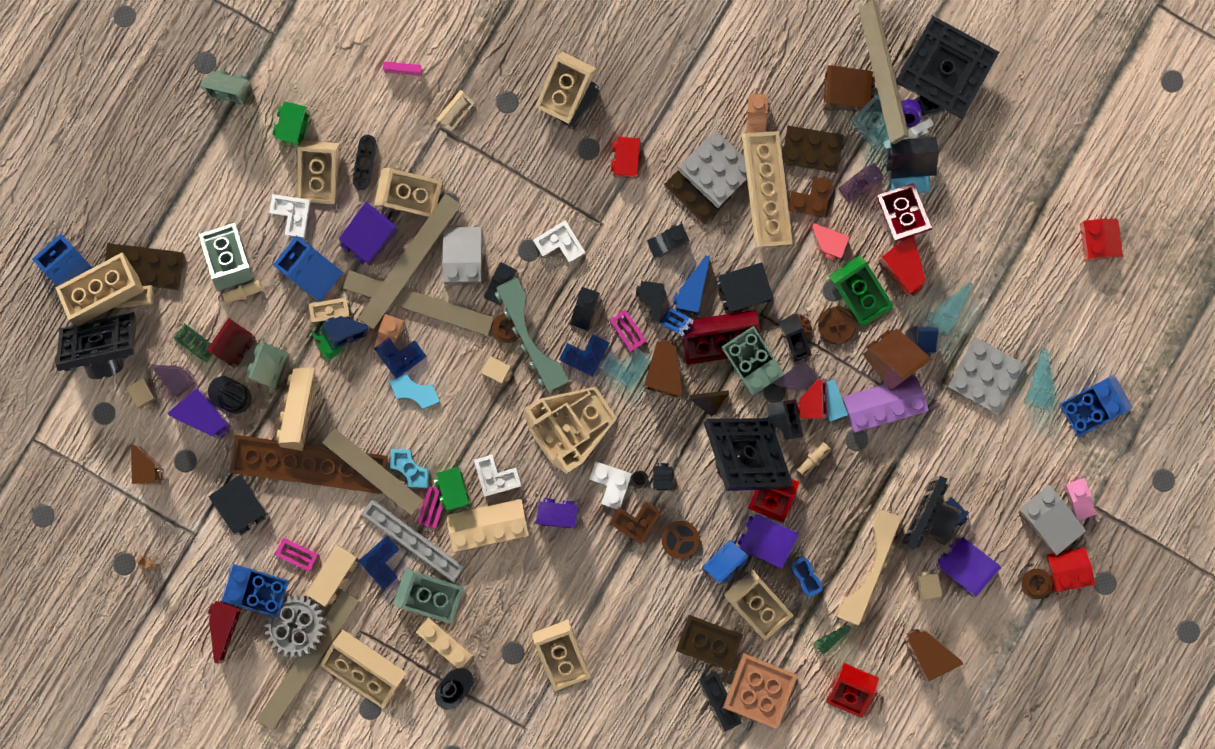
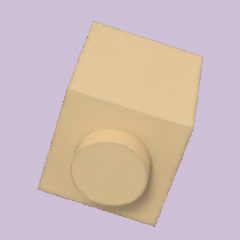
(497, 370)
(142, 394)
(929, 585)

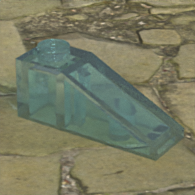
(946, 314)
(1041, 385)

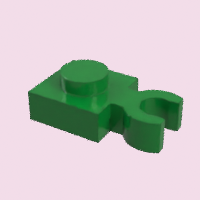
(325, 349)

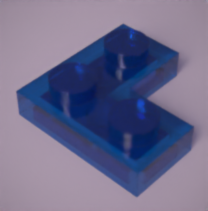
(587, 360)
(399, 361)
(376, 560)

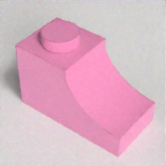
(1079, 499)

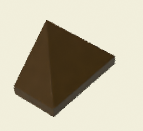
(710, 401)

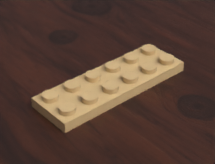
(767, 189)

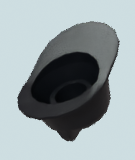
(229, 395)
(453, 688)

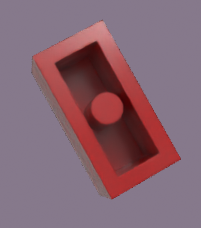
(626, 157)

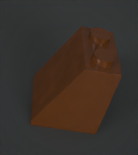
(847, 88)
(895, 357)
(664, 370)
(930, 655)

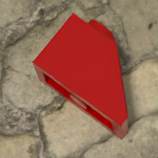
(814, 401)

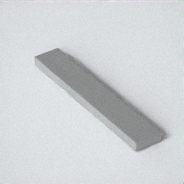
(412, 540)

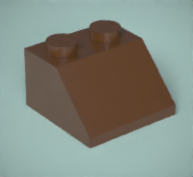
(144, 468)

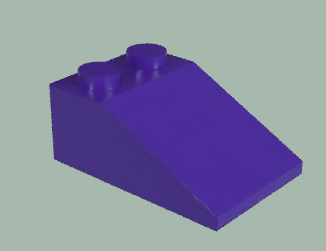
(557, 514)

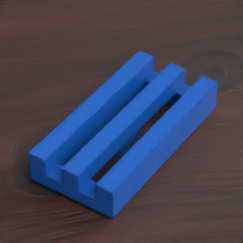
(682, 325)

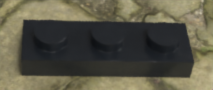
(716, 697)

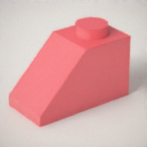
(830, 242)

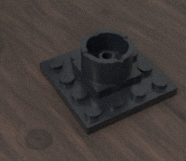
(948, 48)
(97, 345)
(748, 454)
(932, 518)

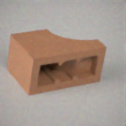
(757, 113)
(391, 328)

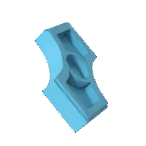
(406, 388)
(416, 476)

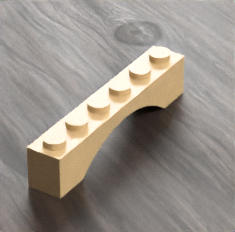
(884, 529)

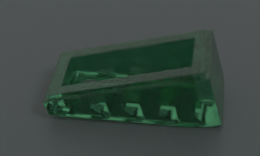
(201, 352)
(827, 642)

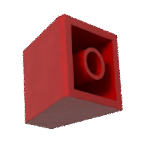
(904, 266)

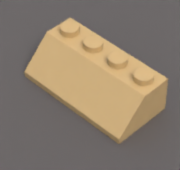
(99, 289)
(297, 409)
(487, 525)
(363, 669)

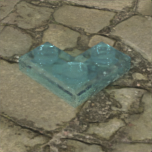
(627, 372)

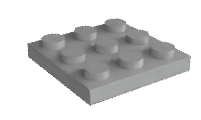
(715, 168)
(986, 375)

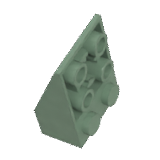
(752, 361)
(268, 365)

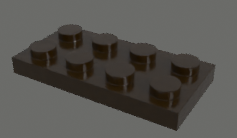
(153, 266)

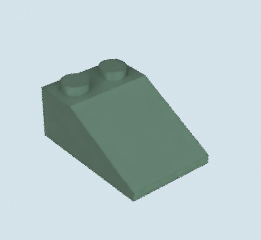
(226, 87)
(225, 257)
(428, 596)

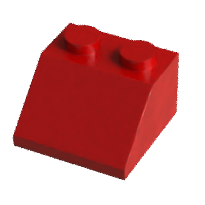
(1101, 239)
(774, 502)
(1070, 570)
(853, 690)

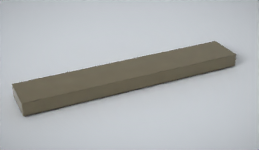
(372, 471)

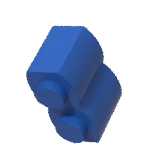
(808, 581)

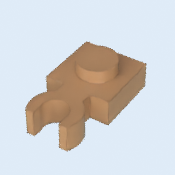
(146, 563)

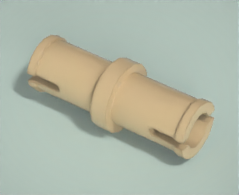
(242, 292)
(814, 459)

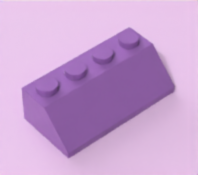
(882, 406)

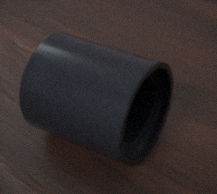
(642, 473)

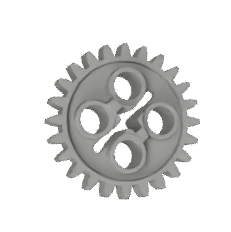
(311, 631)

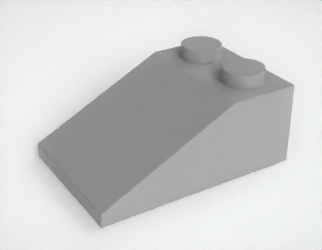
(462, 255)
(1052, 520)

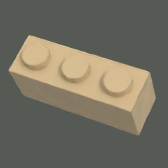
(332, 576)
(444, 643)

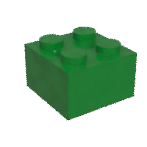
(291, 124)
(453, 489)

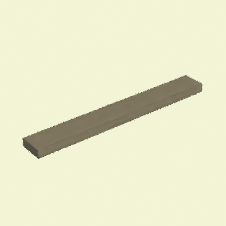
(883, 72)
(409, 261)
(423, 304)
(305, 665)

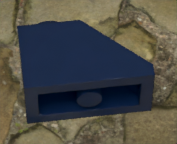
(342, 331)
(927, 339)

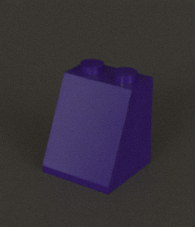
(367, 234)
(201, 414)
(767, 541)
(967, 566)

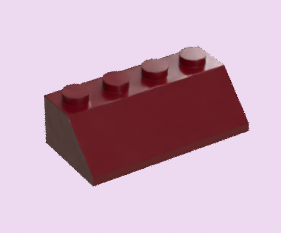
(707, 335)

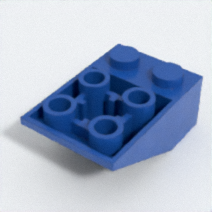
(61, 261)
(308, 268)
(1096, 405)
(725, 561)
(254, 590)

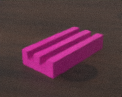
(402, 68)
(619, 317)
(427, 522)
(311, 561)

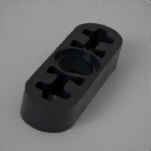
(372, 149)

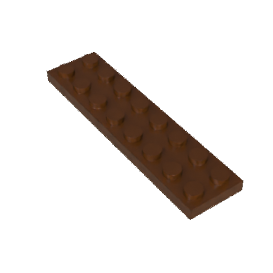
(311, 466)

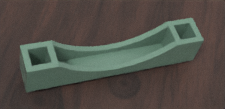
(514, 298)

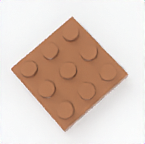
(760, 691)

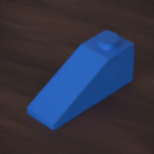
(691, 291)

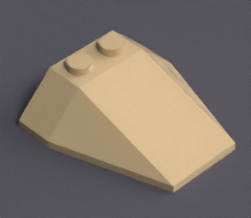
(569, 425)

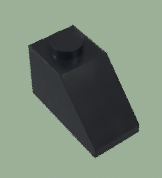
(585, 308)
(795, 338)

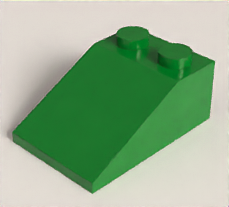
(861, 291)

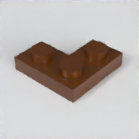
(816, 202)
(637, 526)

